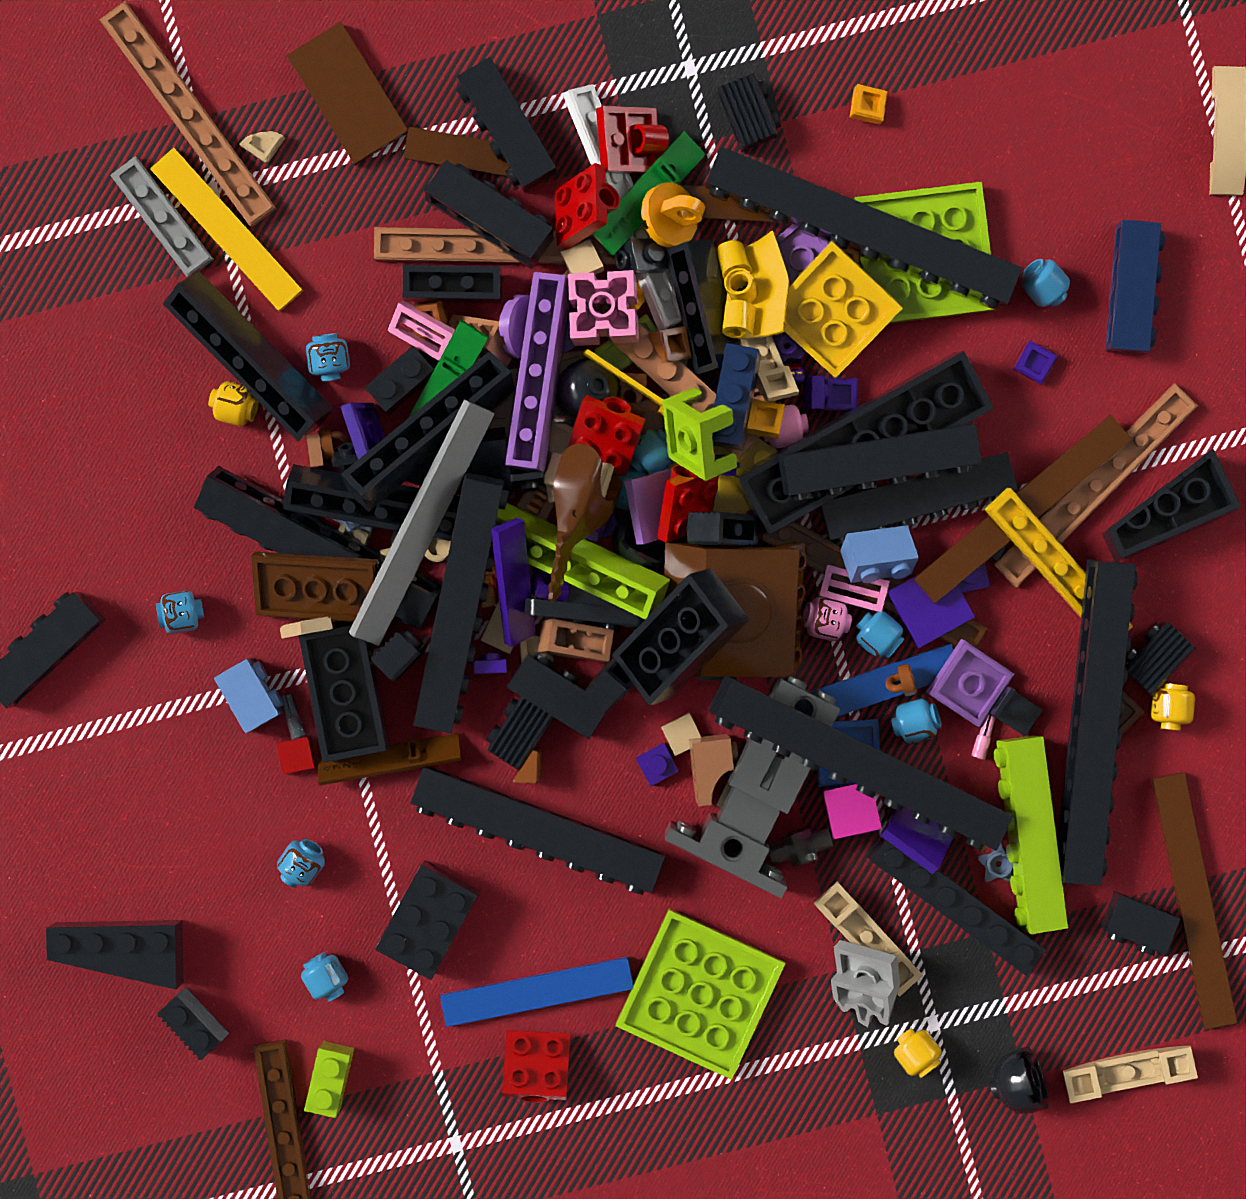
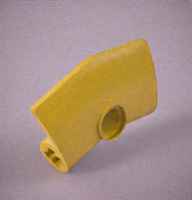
(763, 304)

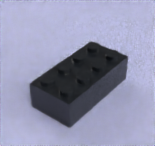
(680, 636)
(344, 694)

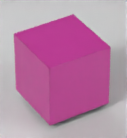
(850, 812)

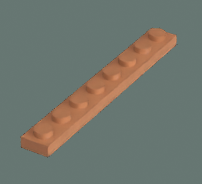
(670, 376)

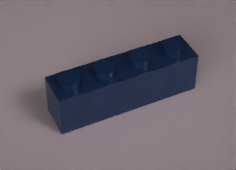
(1133, 287)

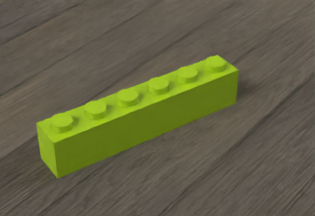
(592, 566)
(1031, 834)

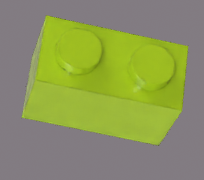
(329, 1079)

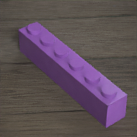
(538, 372)

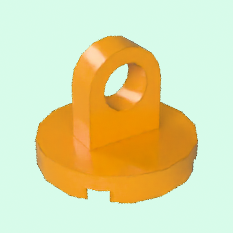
(671, 214)

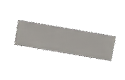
(162, 217)

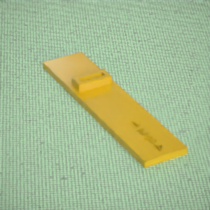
(625, 378)

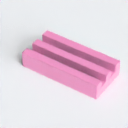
(426, 319)
(827, 581)

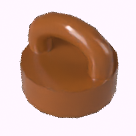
(327, 441)
(907, 681)

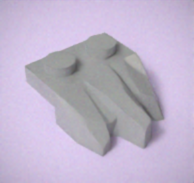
(865, 981)

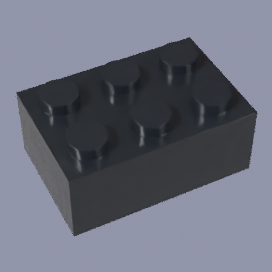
(427, 920)

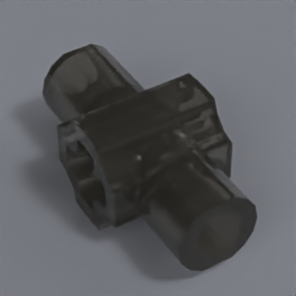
(800, 846)

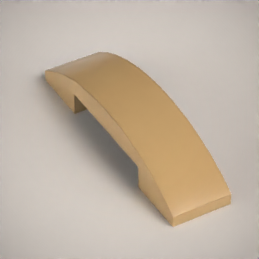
(1229, 152)
(773, 378)
(863, 931)
(1129, 1071)

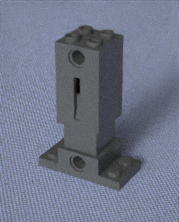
(759, 790)

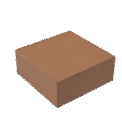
(315, 451)

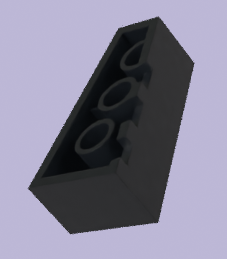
(1182, 505)
(126, 949)

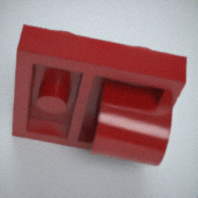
(629, 138)
(583, 206)
(609, 430)
(684, 494)
(536, 1065)

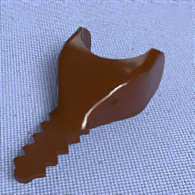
(579, 505)

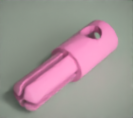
(982, 742)

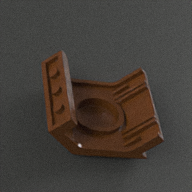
(769, 591)

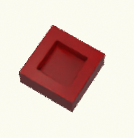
(296, 755)

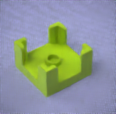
(691, 432)

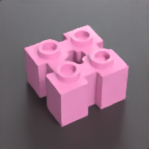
(588, 294)

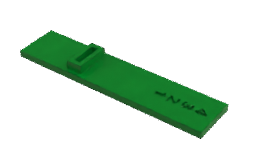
(669, 167)
(456, 359)

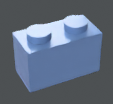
(879, 554)
(249, 694)

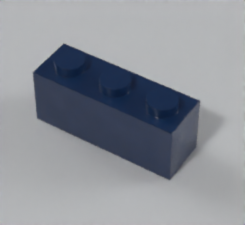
(736, 391)

